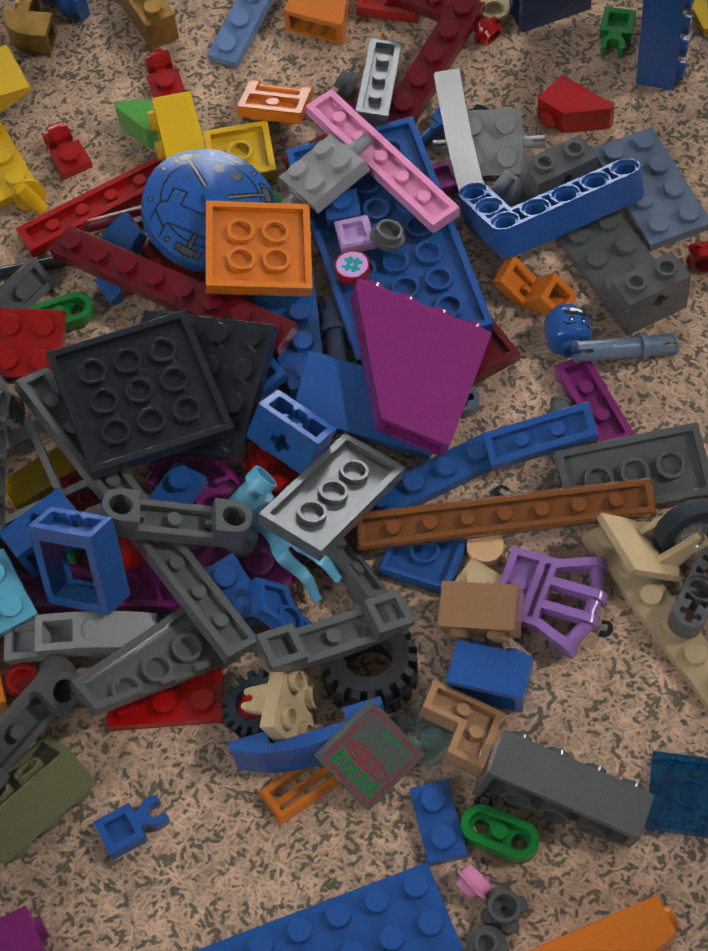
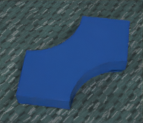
(127, 235)
(274, 605)

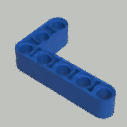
(551, 214)

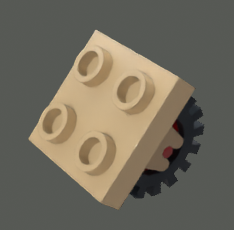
(272, 703)

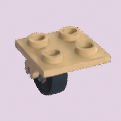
(661, 545)

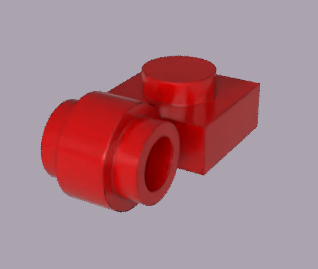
(163, 81)
(67, 157)

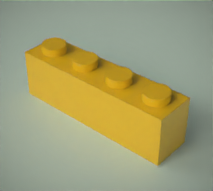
(175, 124)

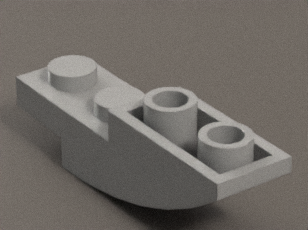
(75, 635)

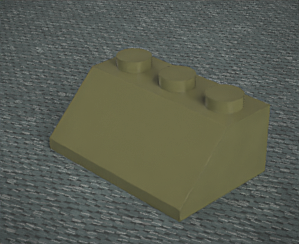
(40, 790)

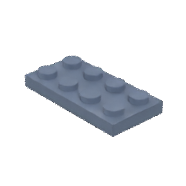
(668, 205)

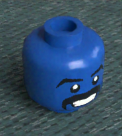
(564, 326)

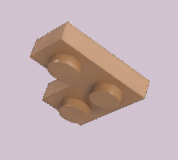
(469, 719)

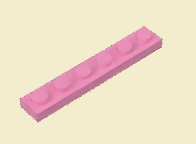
(385, 162)

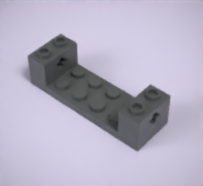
(607, 249)

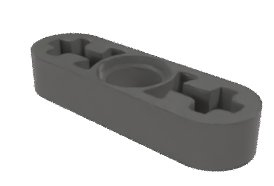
(687, 600)

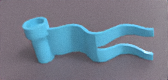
(256, 496)

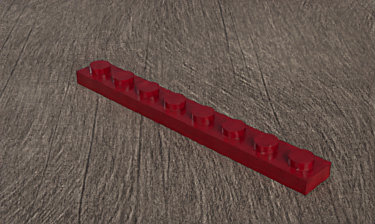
(161, 283)

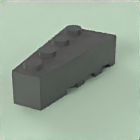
(564, 789)

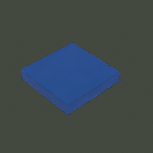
(424, 564)

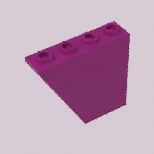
(415, 364)

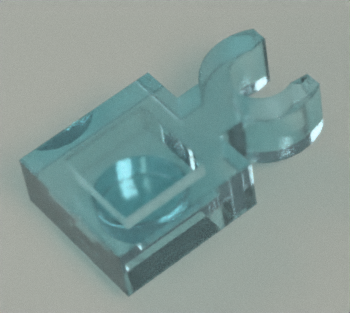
(426, 736)

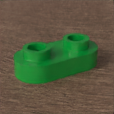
(70, 303)
(501, 832)

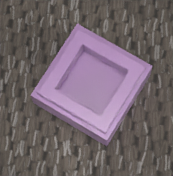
(354, 234)

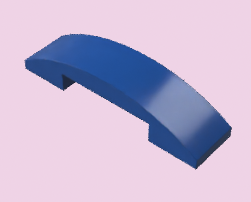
(291, 754)

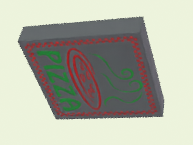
(369, 754)

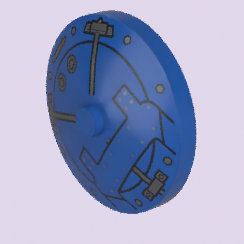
(177, 199)

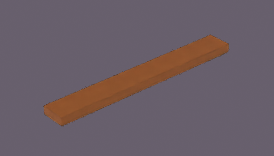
(504, 514)

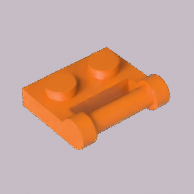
(274, 103)

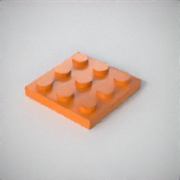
(258, 249)

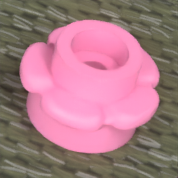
(473, 882)

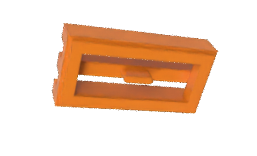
(302, 803)

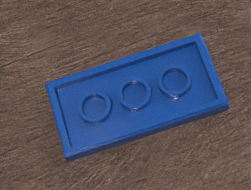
(340, 397)

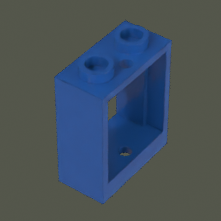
(86, 531)

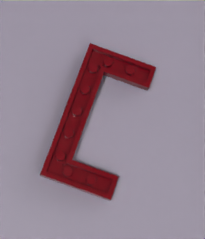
(454, 26)

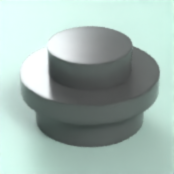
(387, 235)

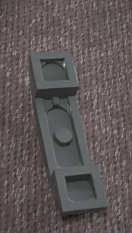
(337, 636)

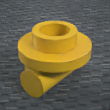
(30, 195)

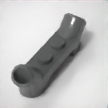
(220, 525)
(35, 709)

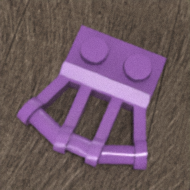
(538, 577)

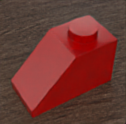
(573, 108)

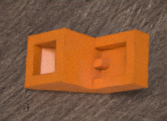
(528, 291)

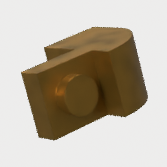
(29, 28)

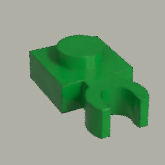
(616, 29)

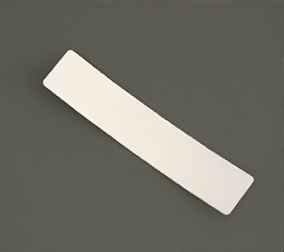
(457, 127)

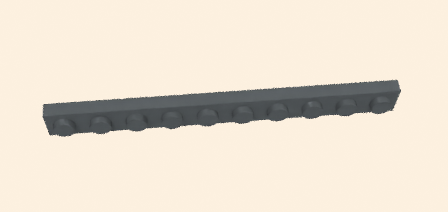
(170, 561)

